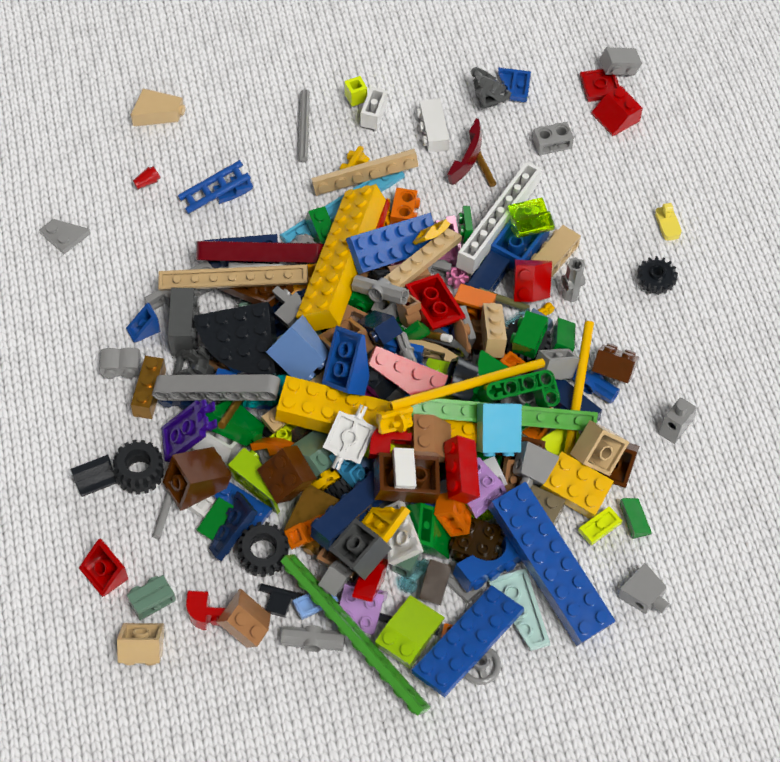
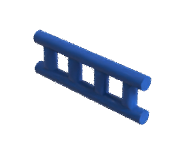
(203, 185)

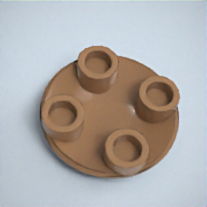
(460, 333)

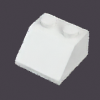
(224, 446)

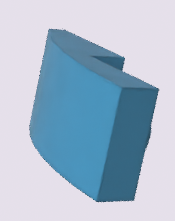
(350, 471)

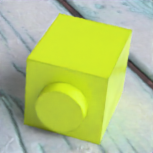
(355, 91)

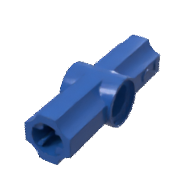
(596, 384)

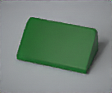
(635, 517)

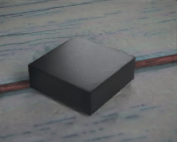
(278, 604)

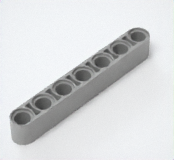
(216, 387)

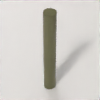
(508, 301)

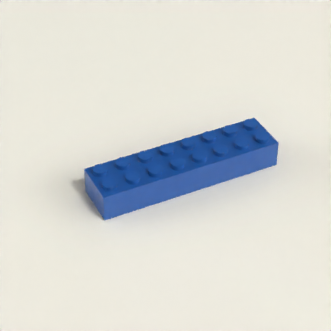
(551, 563)

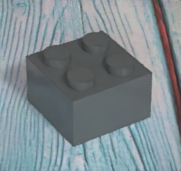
(360, 548)

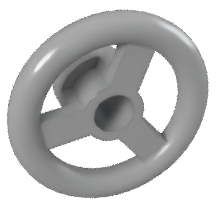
(482, 669)

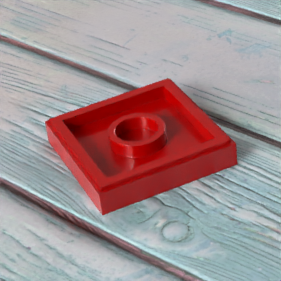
(597, 84)

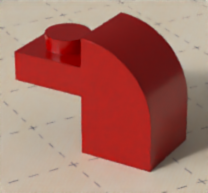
(383, 442)
(199, 609)

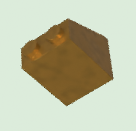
(310, 504)

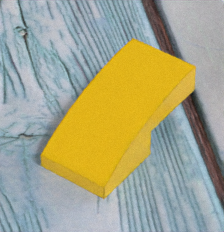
(431, 232)

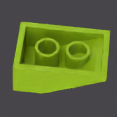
(245, 472)
(409, 631)

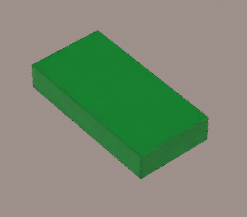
(214, 519)

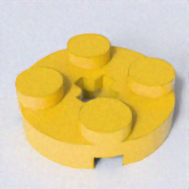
(327, 478)

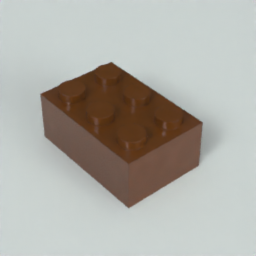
(427, 480)

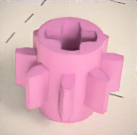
(456, 277)

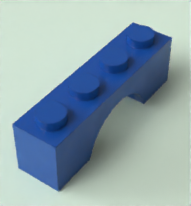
(474, 572)

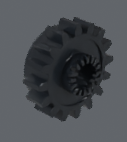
(657, 275)

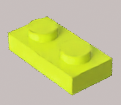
(600, 525)

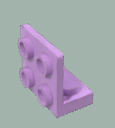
(490, 489)
(362, 612)

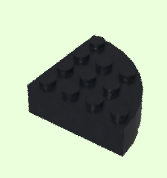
(240, 338)

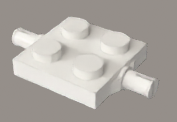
(349, 437)

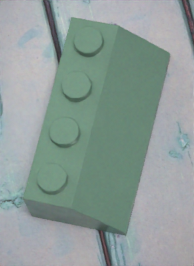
(314, 453)

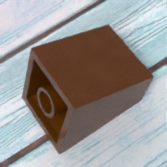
(196, 476)

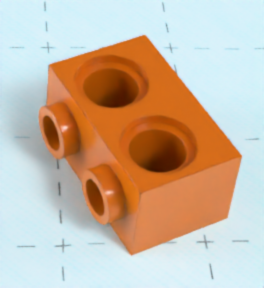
(404, 205)
(453, 515)

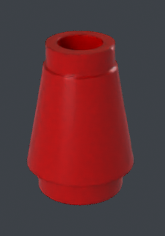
(147, 177)

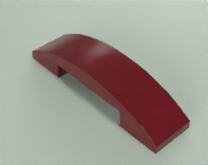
(460, 169)

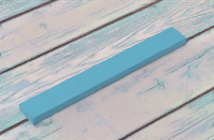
(383, 183)

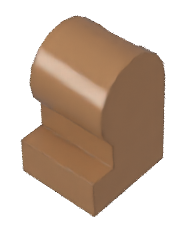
(410, 313)

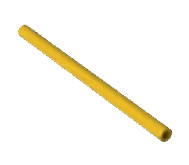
(579, 381)
(466, 384)

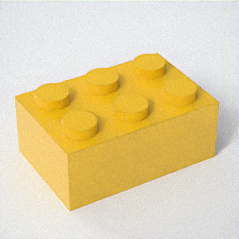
(578, 485)

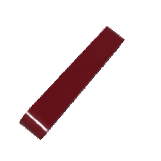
(258, 251)

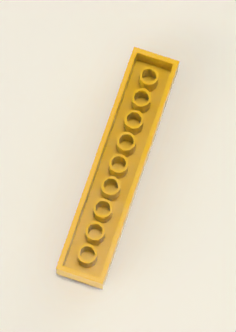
(335, 269)
(317, 406)

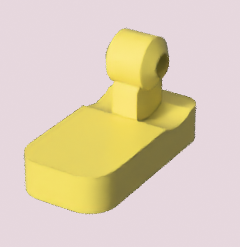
(668, 222)

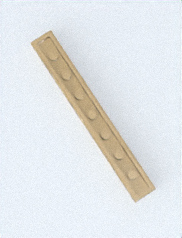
(234, 277)

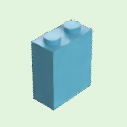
(499, 428)

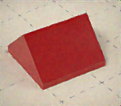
(103, 569)

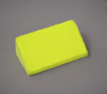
(556, 441)

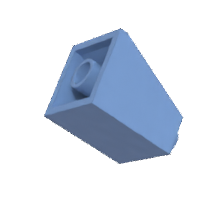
(299, 350)

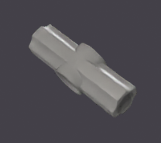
(573, 279)
(380, 290)
(312, 638)

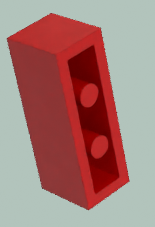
(461, 469)

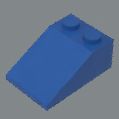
(347, 362)

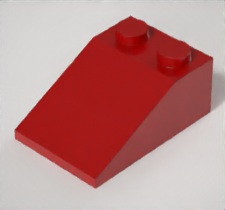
(437, 302)

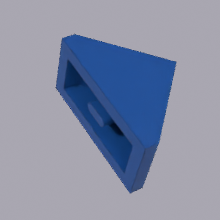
(144, 324)

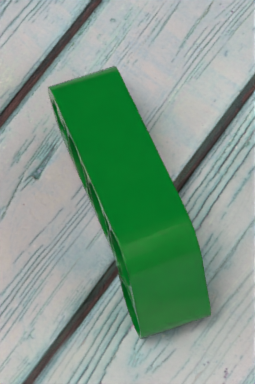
(517, 388)

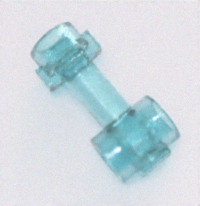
(409, 584)

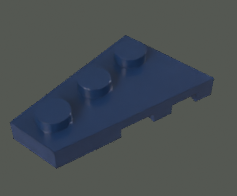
(237, 521)

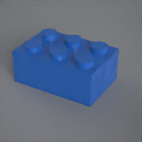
(517, 248)

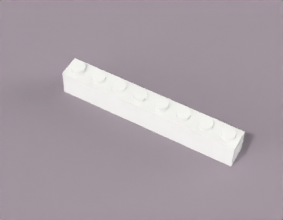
(496, 219)

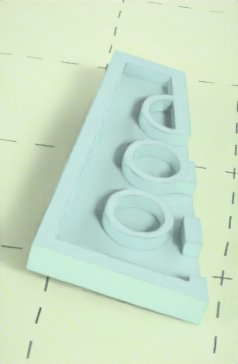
(530, 622)

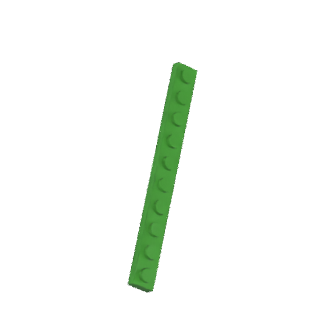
(531, 416)
(359, 639)

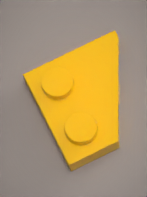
(385, 520)

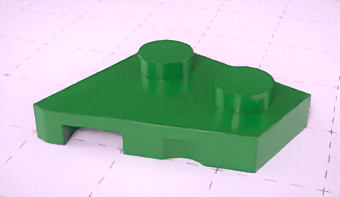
(465, 223)

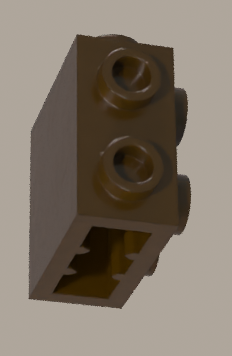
(480, 542)

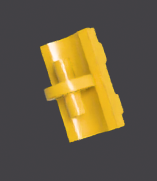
(355, 158)
(394, 420)

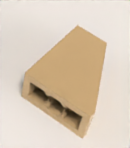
(157, 108)

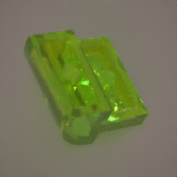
(530, 218)

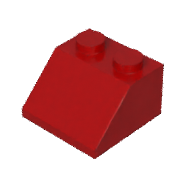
(617, 111)
(532, 280)

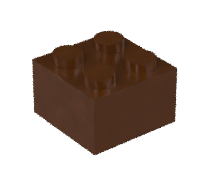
(615, 363)
(286, 474)

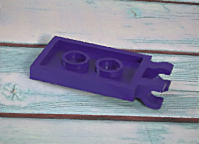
(187, 428)

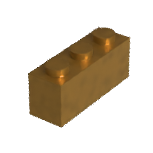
(143, 402)

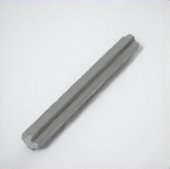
(304, 126)

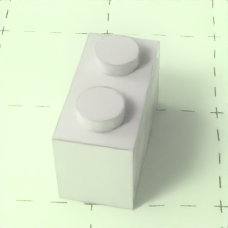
(374, 108)

